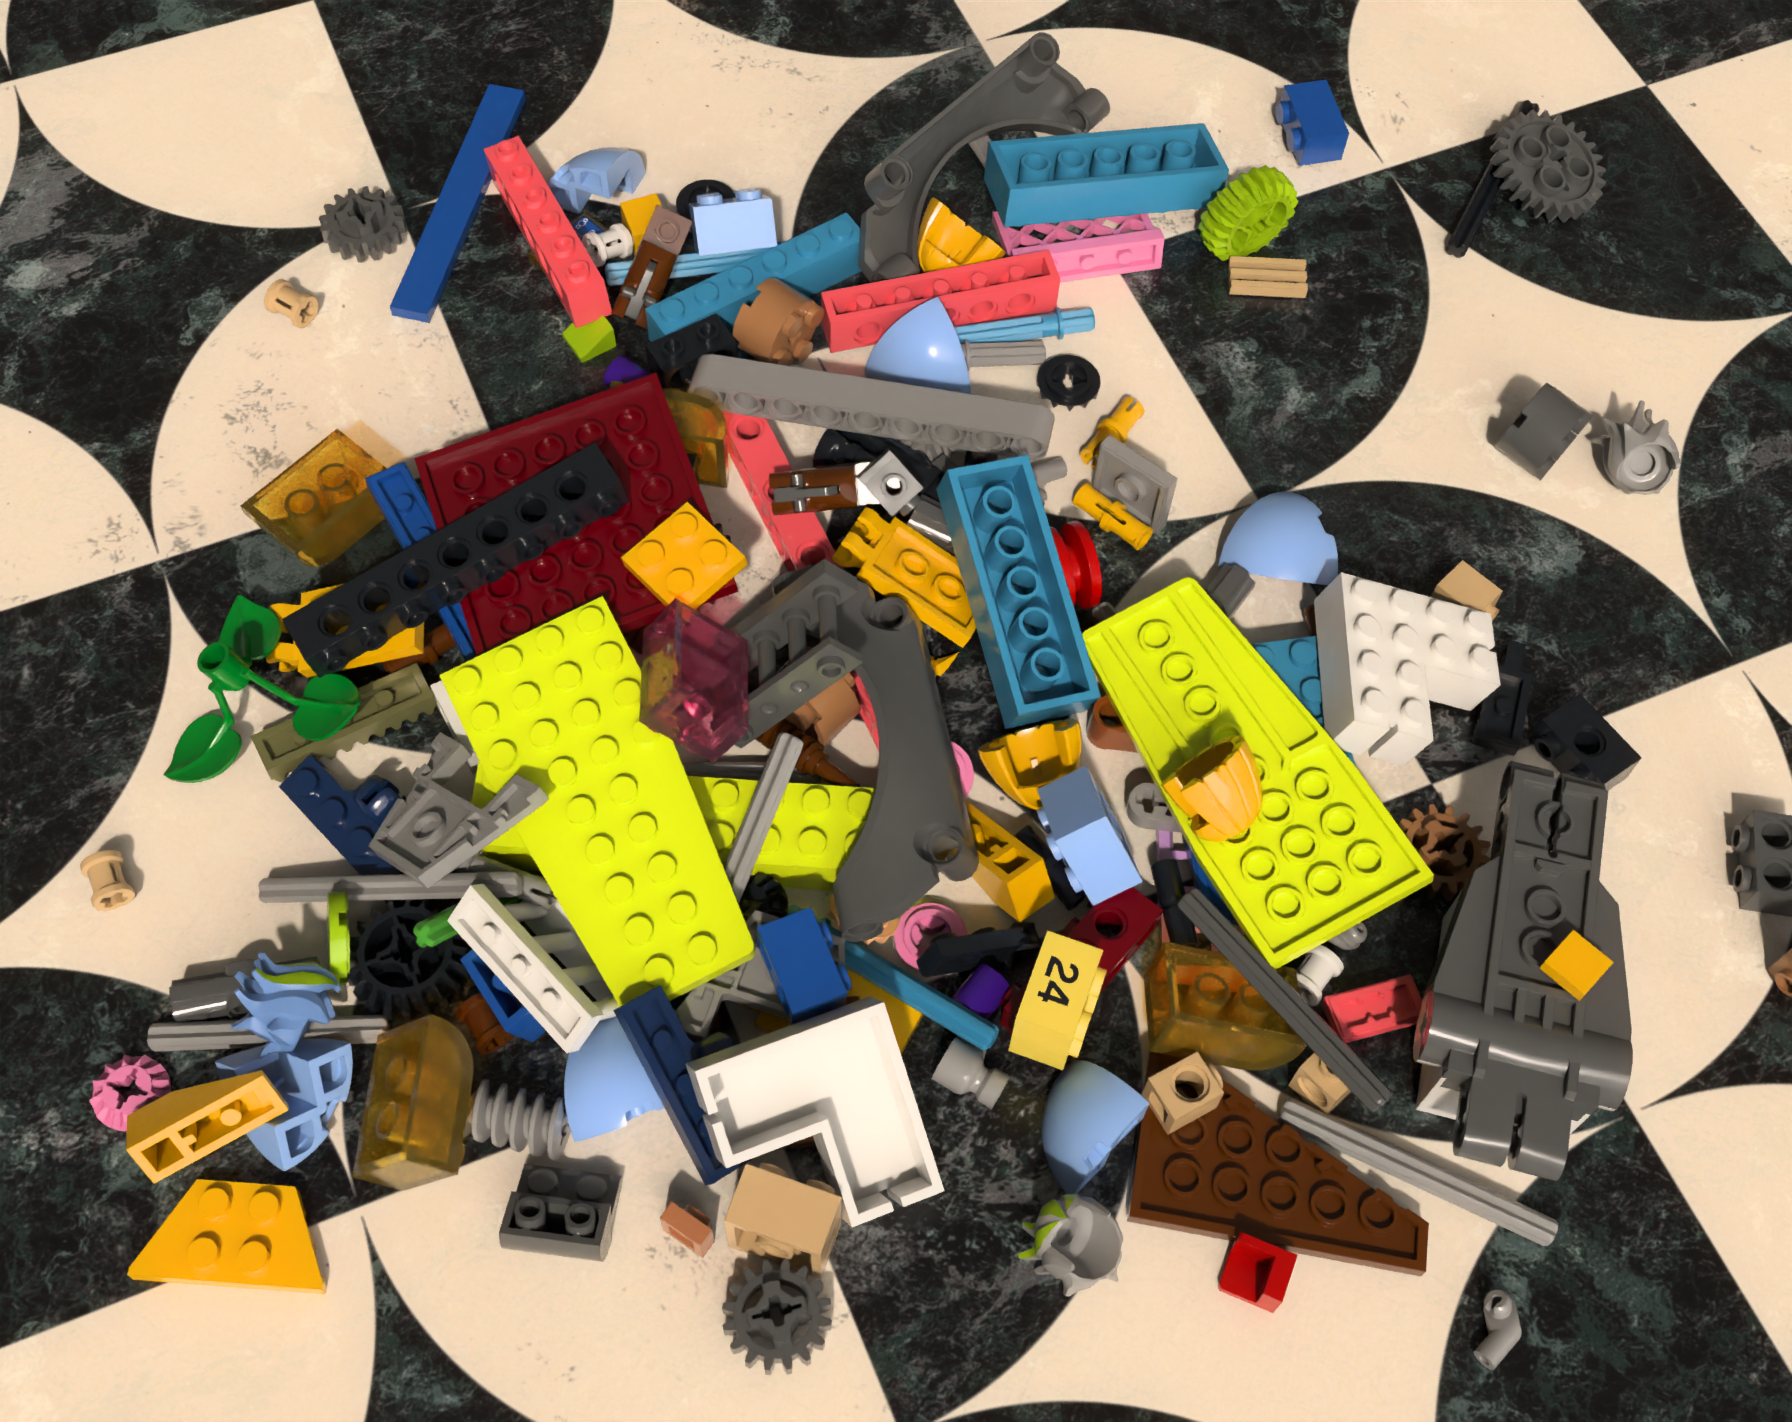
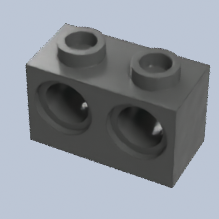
(1762, 861)

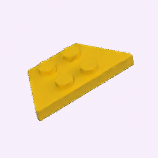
(234, 1239)

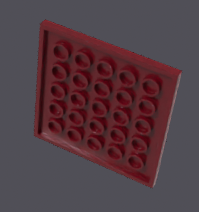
(647, 455)

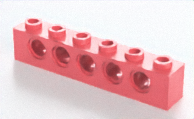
(548, 232)
(969, 294)

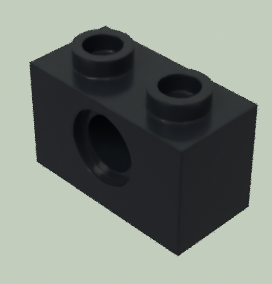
(1580, 726)

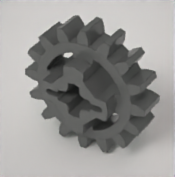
(344, 222)
(796, 1311)

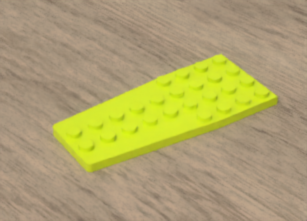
(620, 817)
(1323, 839)

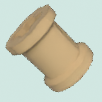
(291, 303)
(107, 880)

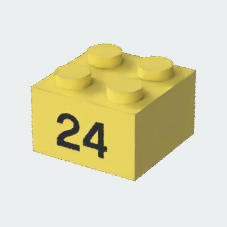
(1058, 1001)

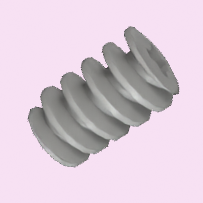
(518, 1121)

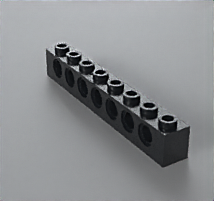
(434, 560)

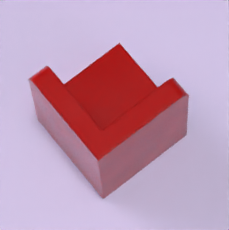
(1257, 1272)

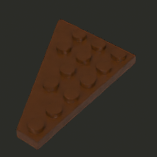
(1262, 1179)

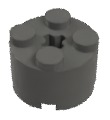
(1543, 431)

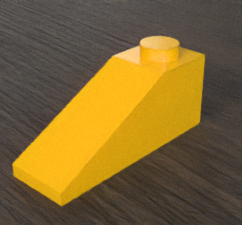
(1008, 868)
(199, 1121)

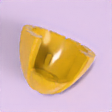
(948, 243)
(1033, 758)
(1218, 789)

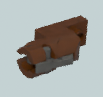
(652, 265)
(823, 489)

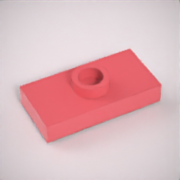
(1373, 1008)

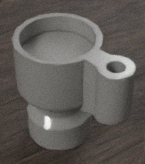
(964, 1071)

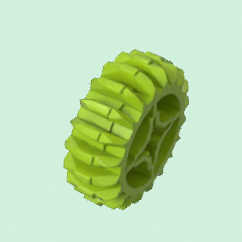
(1248, 213)

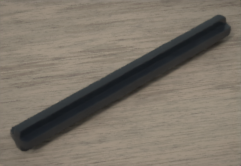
(1480, 202)

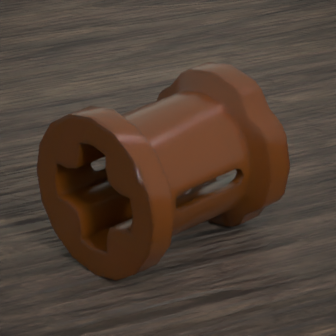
(483, 1024)

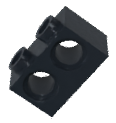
(677, 353)

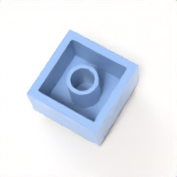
(732, 223)
(1087, 836)

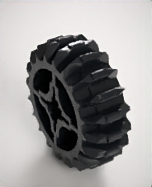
(391, 964)

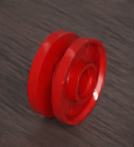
(1079, 564)

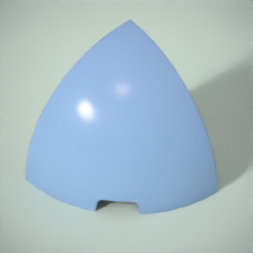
(596, 173)
(921, 351)
(1282, 541)
(310, 1082)
(606, 1083)
(1085, 1120)

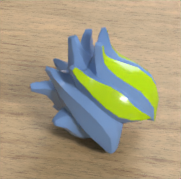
(284, 1001)

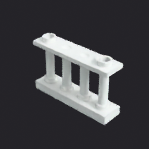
(528, 969)

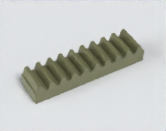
(382, 706)

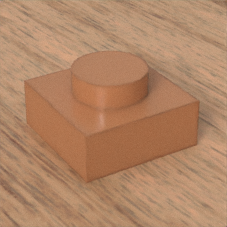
(688, 1227)

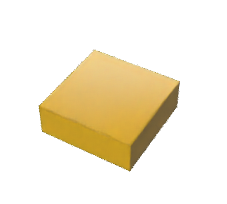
(1576, 965)

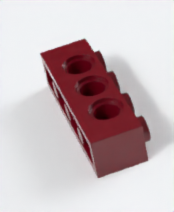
(1132, 918)

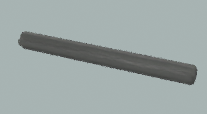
(1285, 1000)

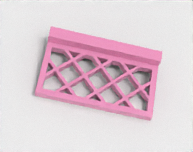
(1089, 257)

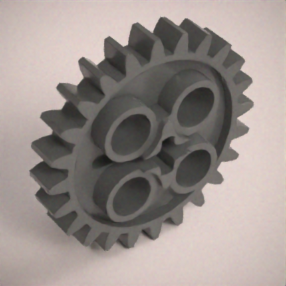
(1547, 166)

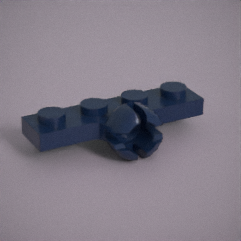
(342, 815)
(663, 1052)

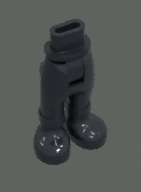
(843, 447)

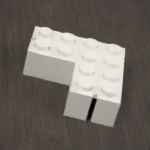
(1391, 654)
(827, 1080)

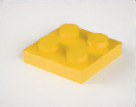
(684, 559)

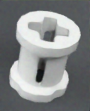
(617, 231)
(1316, 972)

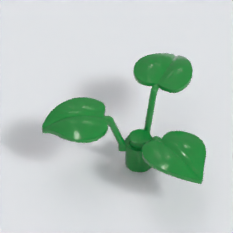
(248, 635)

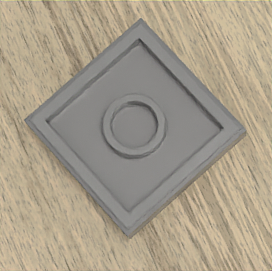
(1135, 482)

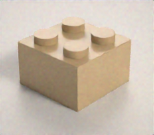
(783, 1218)

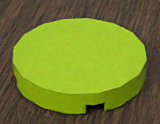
(338, 935)

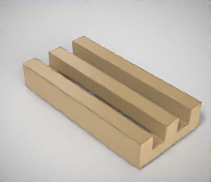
(1267, 271)

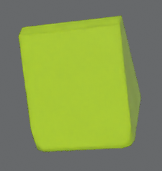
(590, 339)

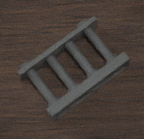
(785, 621)

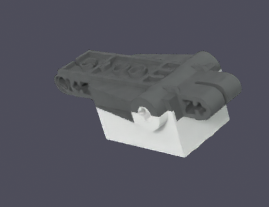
(1493, 1030)

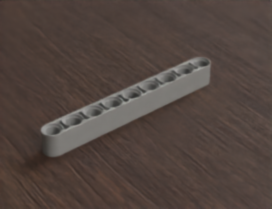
(874, 407)

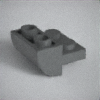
(561, 1213)

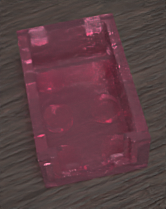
(694, 681)

